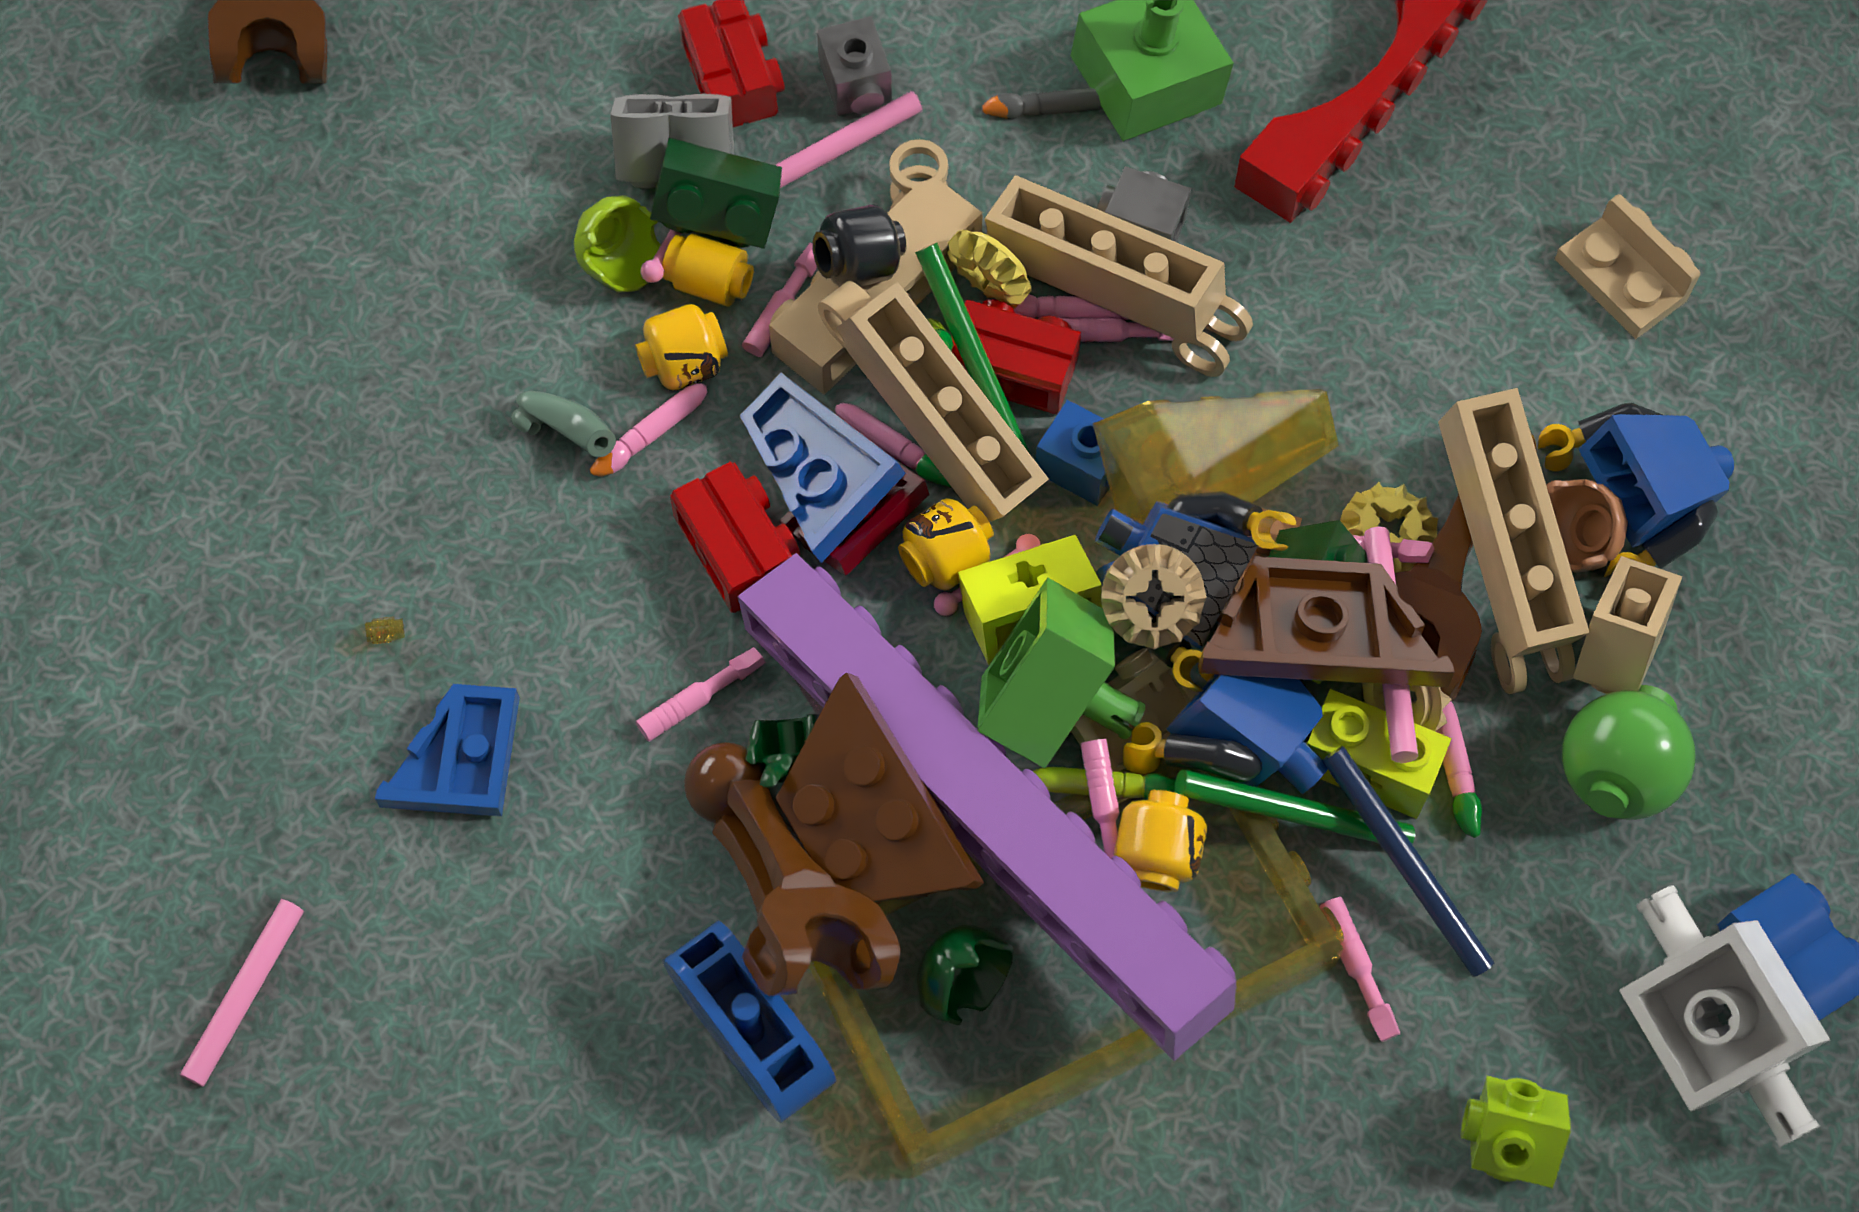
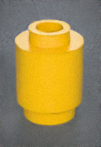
(707, 269)

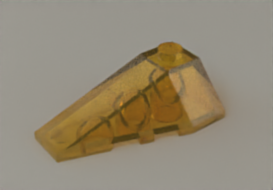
(1212, 446)

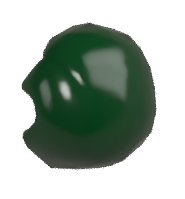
(962, 971)

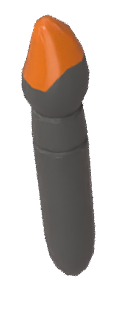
(1045, 103)

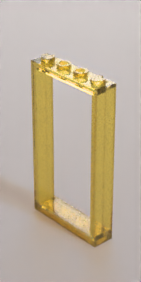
(928, 1151)

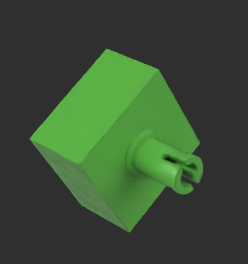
(1150, 62)
(1052, 675)

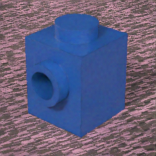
(1072, 454)

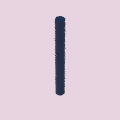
(1408, 861)

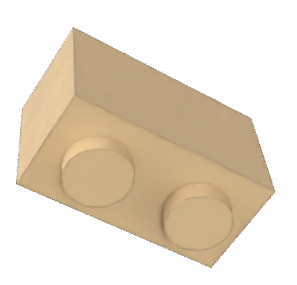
(1627, 627)

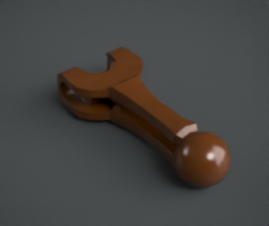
(252, 26)
(1438, 599)
(796, 901)

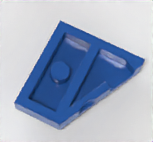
(460, 756)

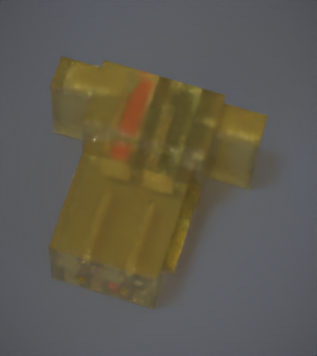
(384, 630)

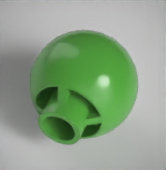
(1629, 753)

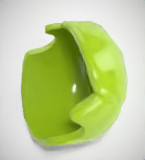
(615, 242)

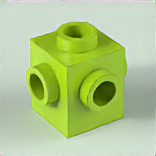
(1517, 1131)

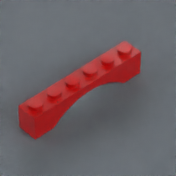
(1300, 151)

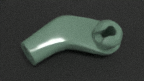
(566, 417)

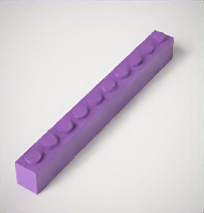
(1001, 814)

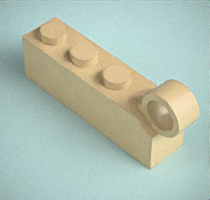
(933, 397)

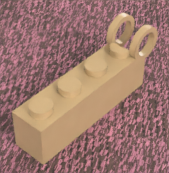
(928, 215)
(1120, 269)
(1514, 536)

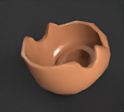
(1589, 522)

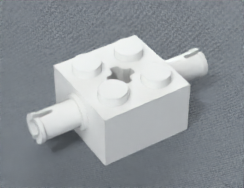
(1767, 1024)

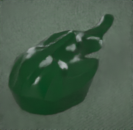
(777, 746)

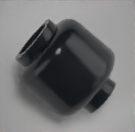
(859, 246)

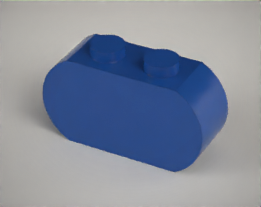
(750, 1027)

